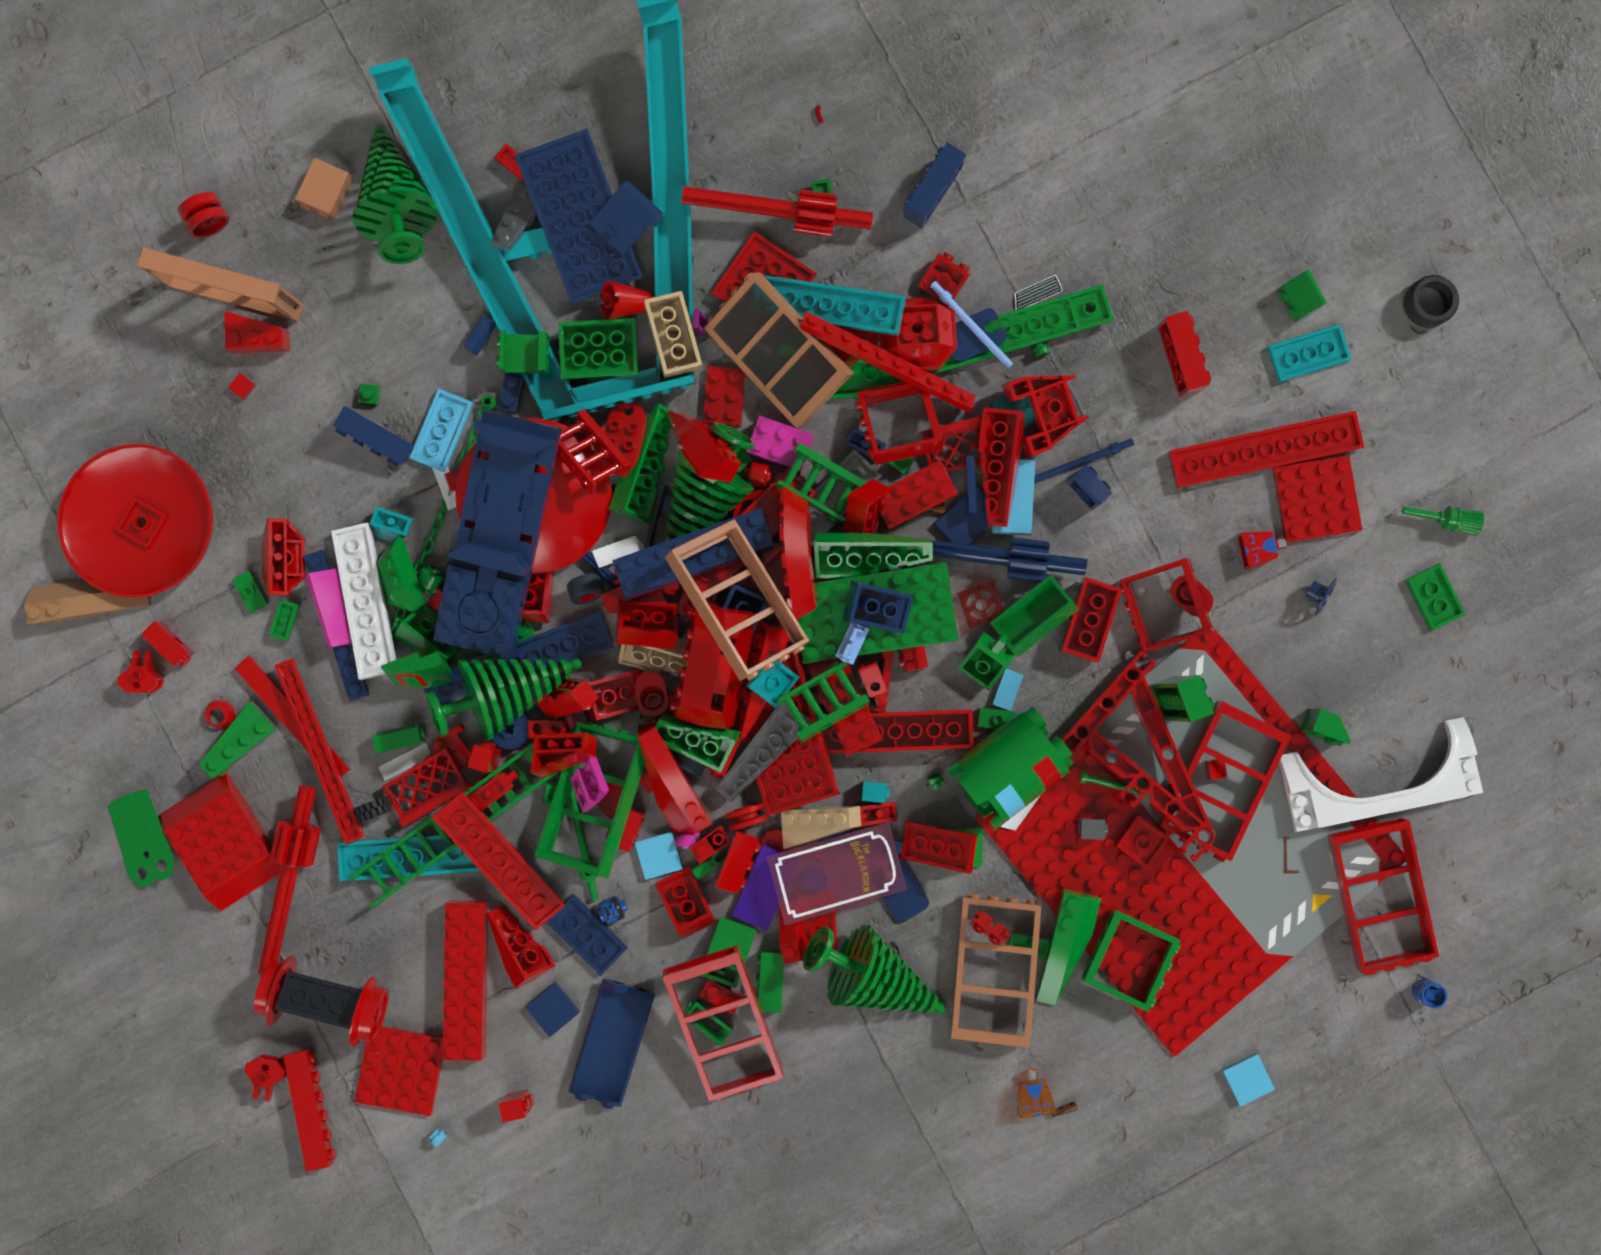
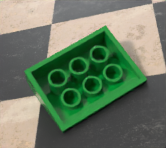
(598, 348)

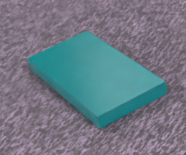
(1309, 353)

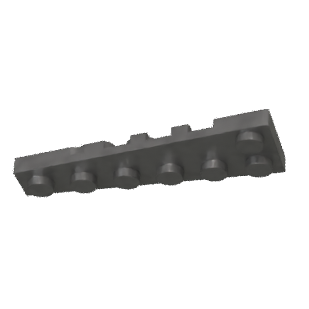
(768, 744)

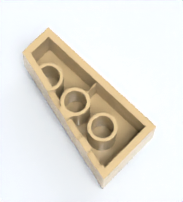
(810, 824)

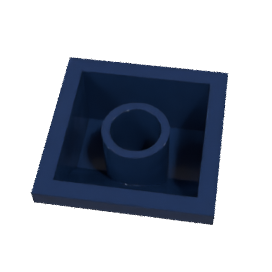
(1090, 487)

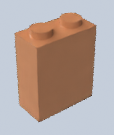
(324, 189)

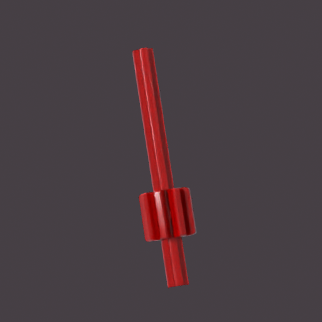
(812, 213)
(292, 848)

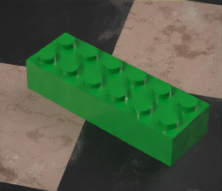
(1183, 698)

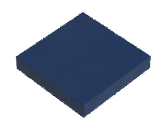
(552, 1009)

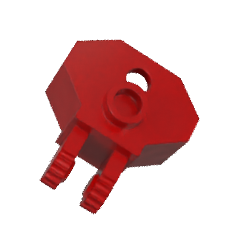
(140, 678)
(265, 1073)

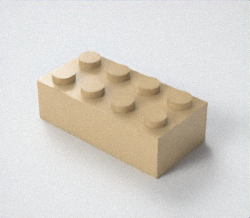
(673, 335)

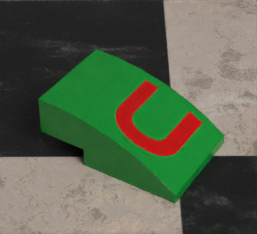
(419, 671)

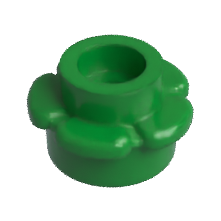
(1040, 350)
(934, 781)

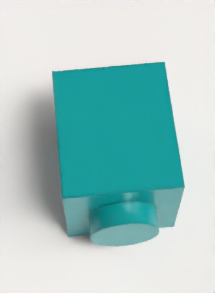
(875, 791)

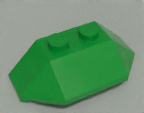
(399, 577)

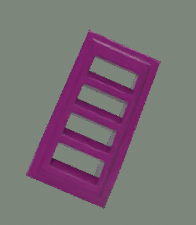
(699, 323)

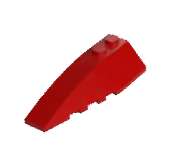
(704, 449)
(1000, 456)
(766, 640)
(671, 787)

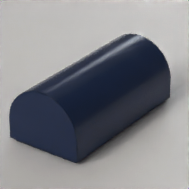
(480, 335)
(857, 441)

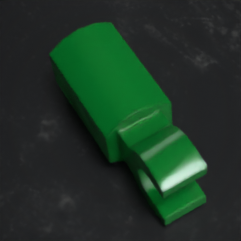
(706, 866)

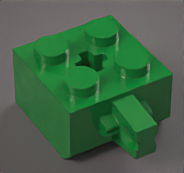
(987, 660)

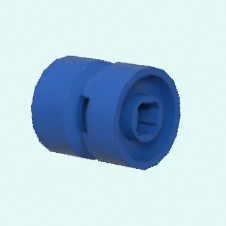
(1429, 993)

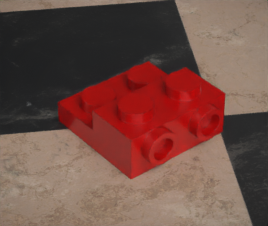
(947, 274)

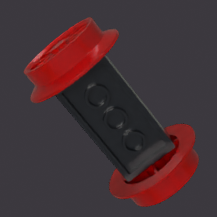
(321, 1000)

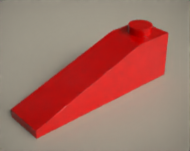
(539, 598)

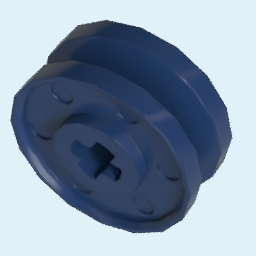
(518, 738)

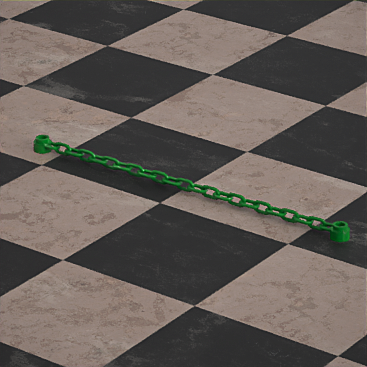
(490, 407)

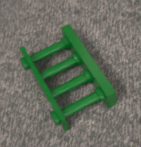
(835, 473)
(822, 720)

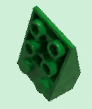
(727, 935)

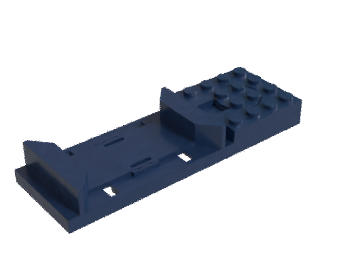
(490, 564)

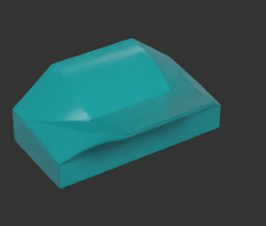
(390, 524)

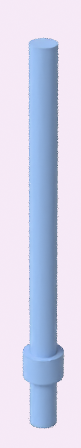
(946, 298)

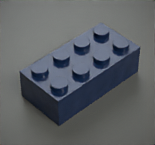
(934, 185)

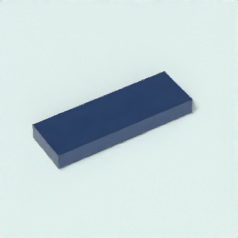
(970, 485)

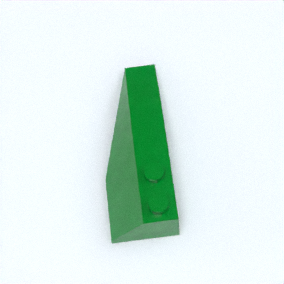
(637, 492)
(864, 553)
(1068, 941)

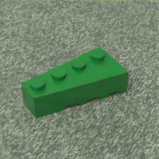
(700, 743)

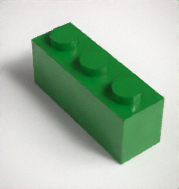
(770, 980)

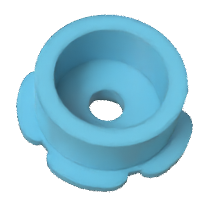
(437, 1138)

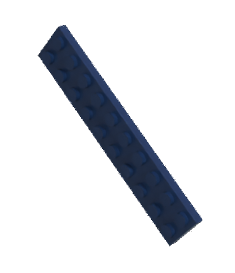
(570, 641)

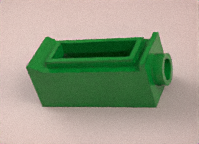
(399, 738)
(719, 1037)

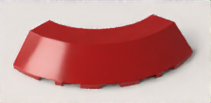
(796, 553)

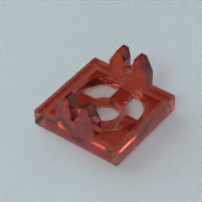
(965, 594)

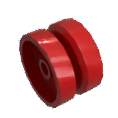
(203, 214)

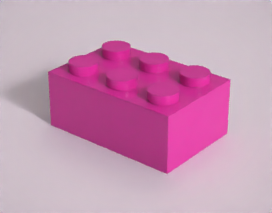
(776, 441)

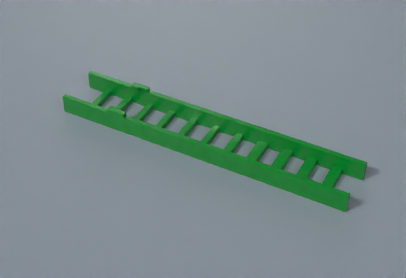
(512, 763)

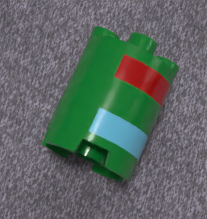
(1012, 767)

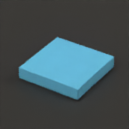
(658, 855)
(1248, 1079)

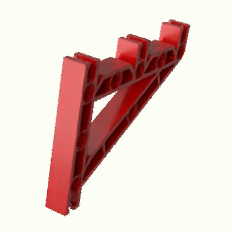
(1190, 812)

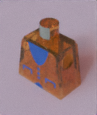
(1034, 1096)

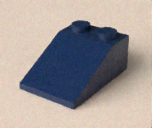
(877, 607)

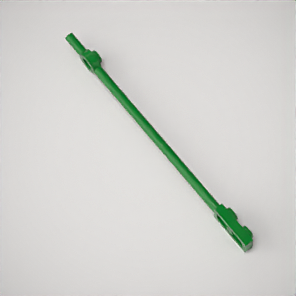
(581, 839)

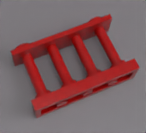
(606, 448)

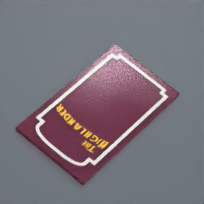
(836, 873)

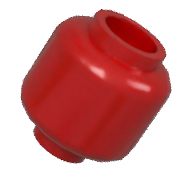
(758, 475)

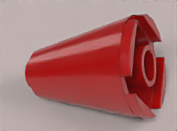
(622, 300)

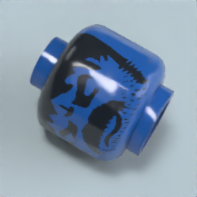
(612, 910)

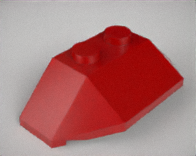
(282, 557)

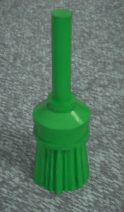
(1452, 518)

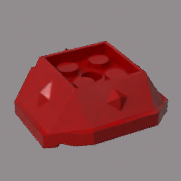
(932, 345)

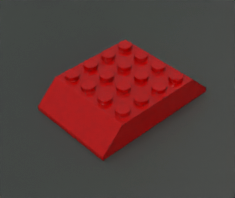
(220, 842)

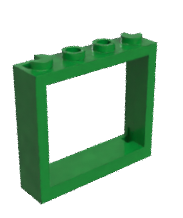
(1102, 946)

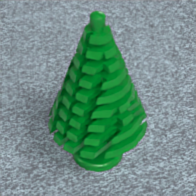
(392, 203)
(703, 501)
(499, 693)
(868, 973)

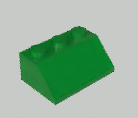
(418, 634)

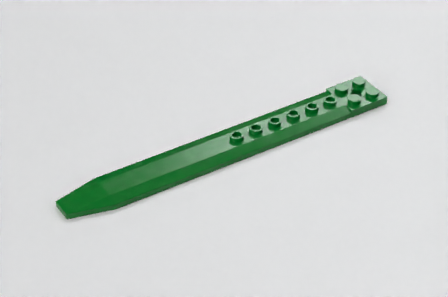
(1022, 327)

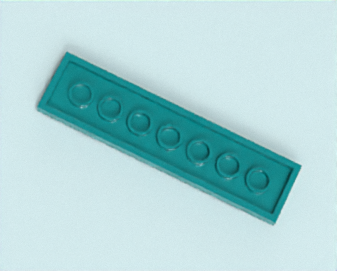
(843, 305)
(359, 853)

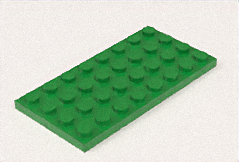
(928, 623)

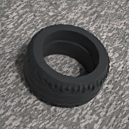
(1447, 291)

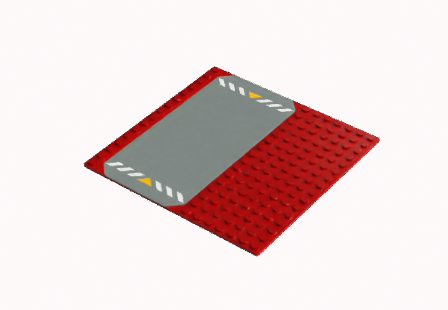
(1232, 916)

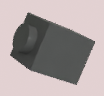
(1092, 828)

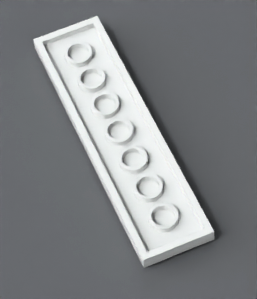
(364, 599)

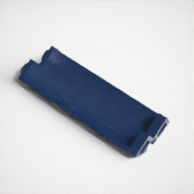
(611, 1043)

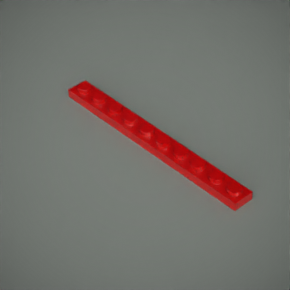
(887, 362)
(319, 750)

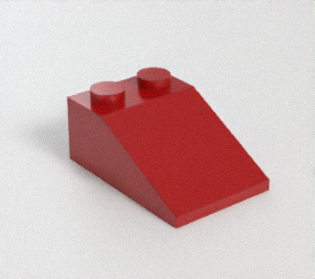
(615, 695)
(685, 902)

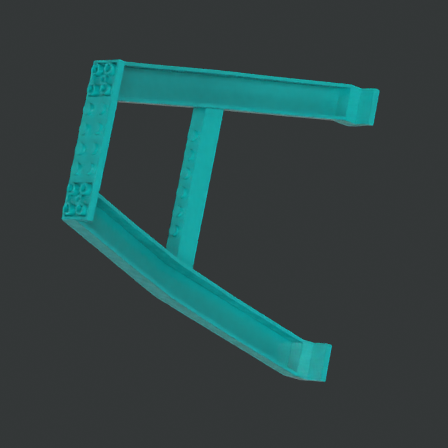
(491, 267)

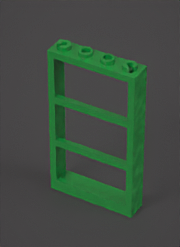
(561, 798)

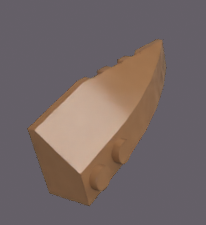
(74, 601)

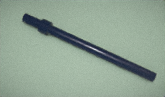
(1113, 448)

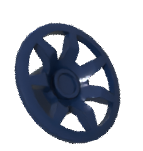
(1318, 593)

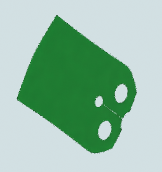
(138, 832)

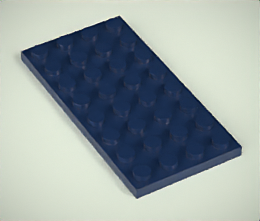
(567, 194)

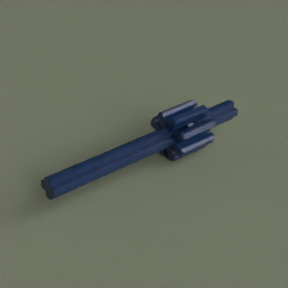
(1024, 560)

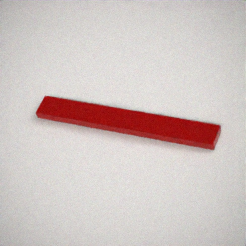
(277, 702)

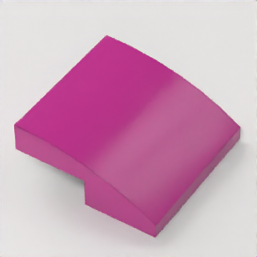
(589, 784)

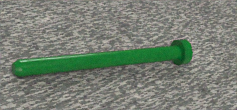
(1084, 776)

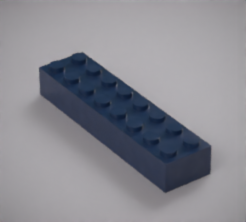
(649, 570)

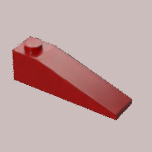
(520, 953)

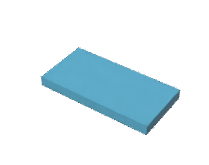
(441, 430)
(1022, 506)

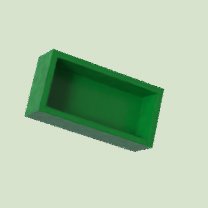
(1034, 615)

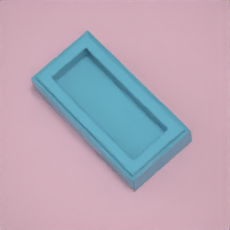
(1007, 689)

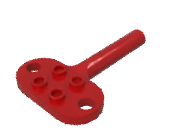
(624, 431)

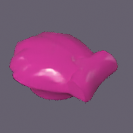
(686, 840)

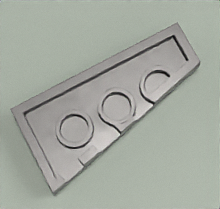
(516, 218)

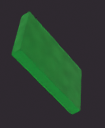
(1435, 597)

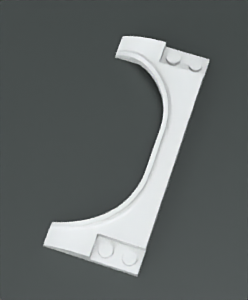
(1317, 806)

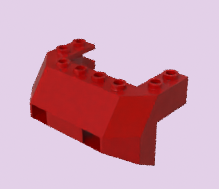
(709, 671)

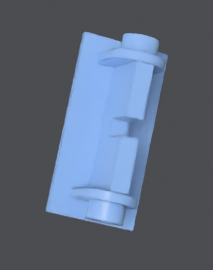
(852, 642)

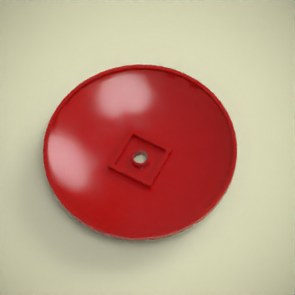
(102, 516)
(571, 516)

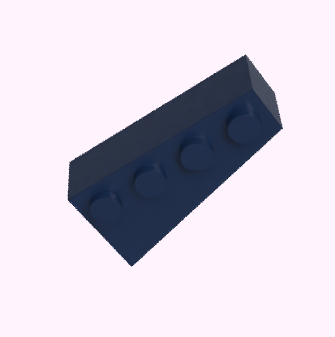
(372, 435)

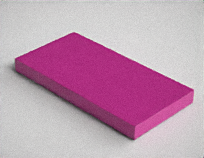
(330, 606)

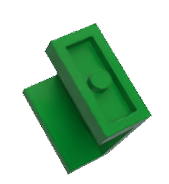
(523, 353)

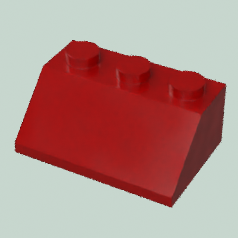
(738, 861)

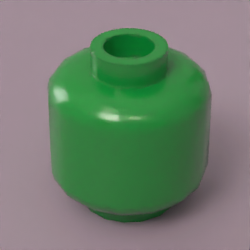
(431, 579)

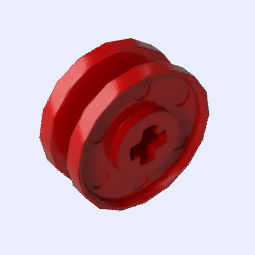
(746, 816)

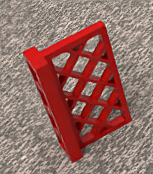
(953, 429)
(430, 803)

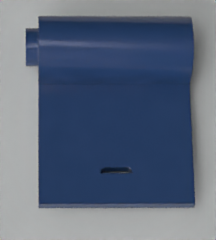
(626, 214)

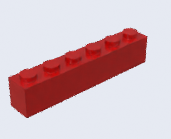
(309, 1109)

